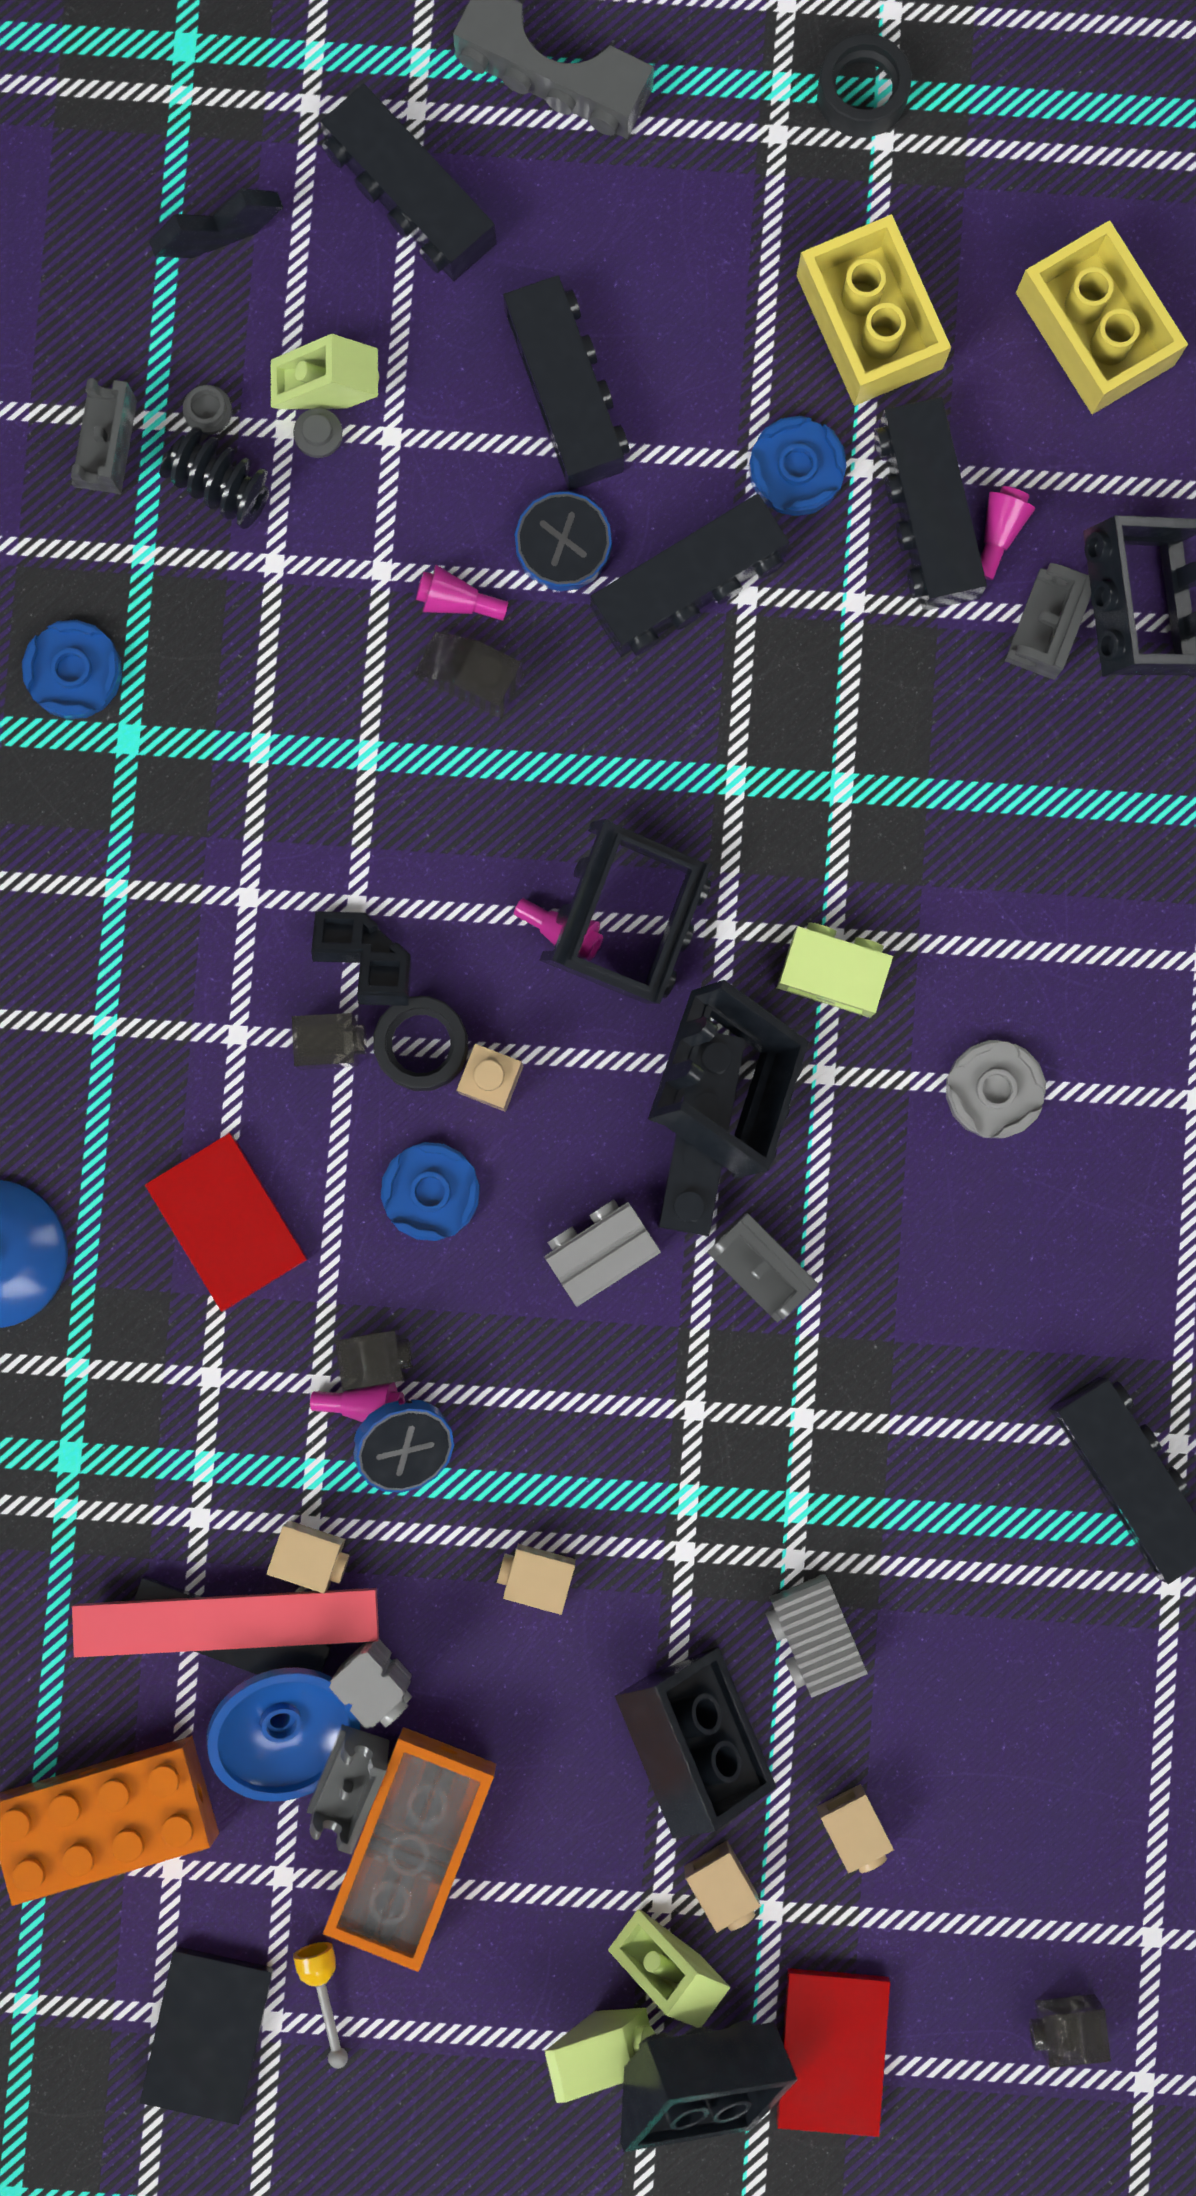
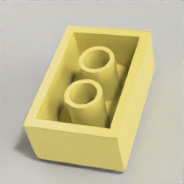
(873, 310)
(1101, 317)

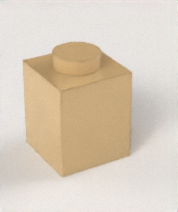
(490, 1077)
(308, 1557)
(536, 1578)
(855, 1830)
(722, 1888)

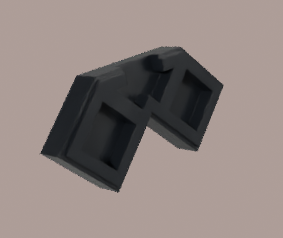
(198, 234)
(356, 939)

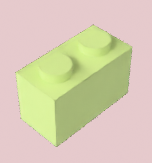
(835, 969)

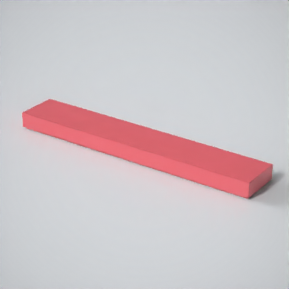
(225, 1622)

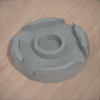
(995, 1089)

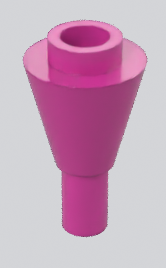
(1005, 518)
(449, 594)
(547, 924)
(356, 1402)

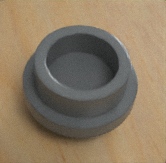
(208, 409)
(318, 433)

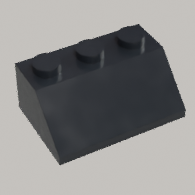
(696, 1744)
(702, 2084)

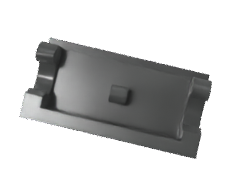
(104, 437)
(1050, 621)
(762, 1268)
(348, 1786)

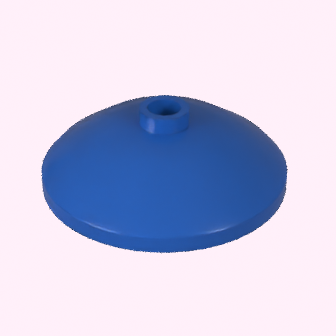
(30, 1253)
(273, 1754)

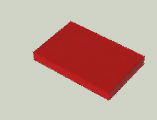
(226, 1222)
(837, 2051)

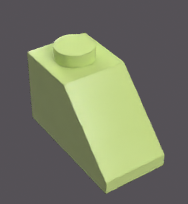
(325, 375)
(668, 1970)
(596, 2052)

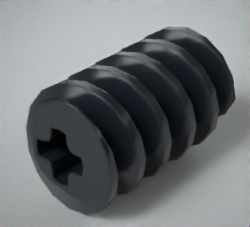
(216, 477)

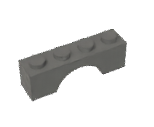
(602, 90)

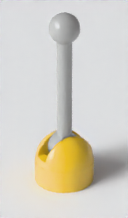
(315, 1967)

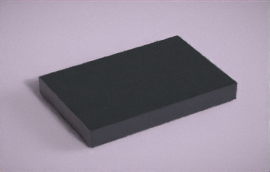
(206, 2035)

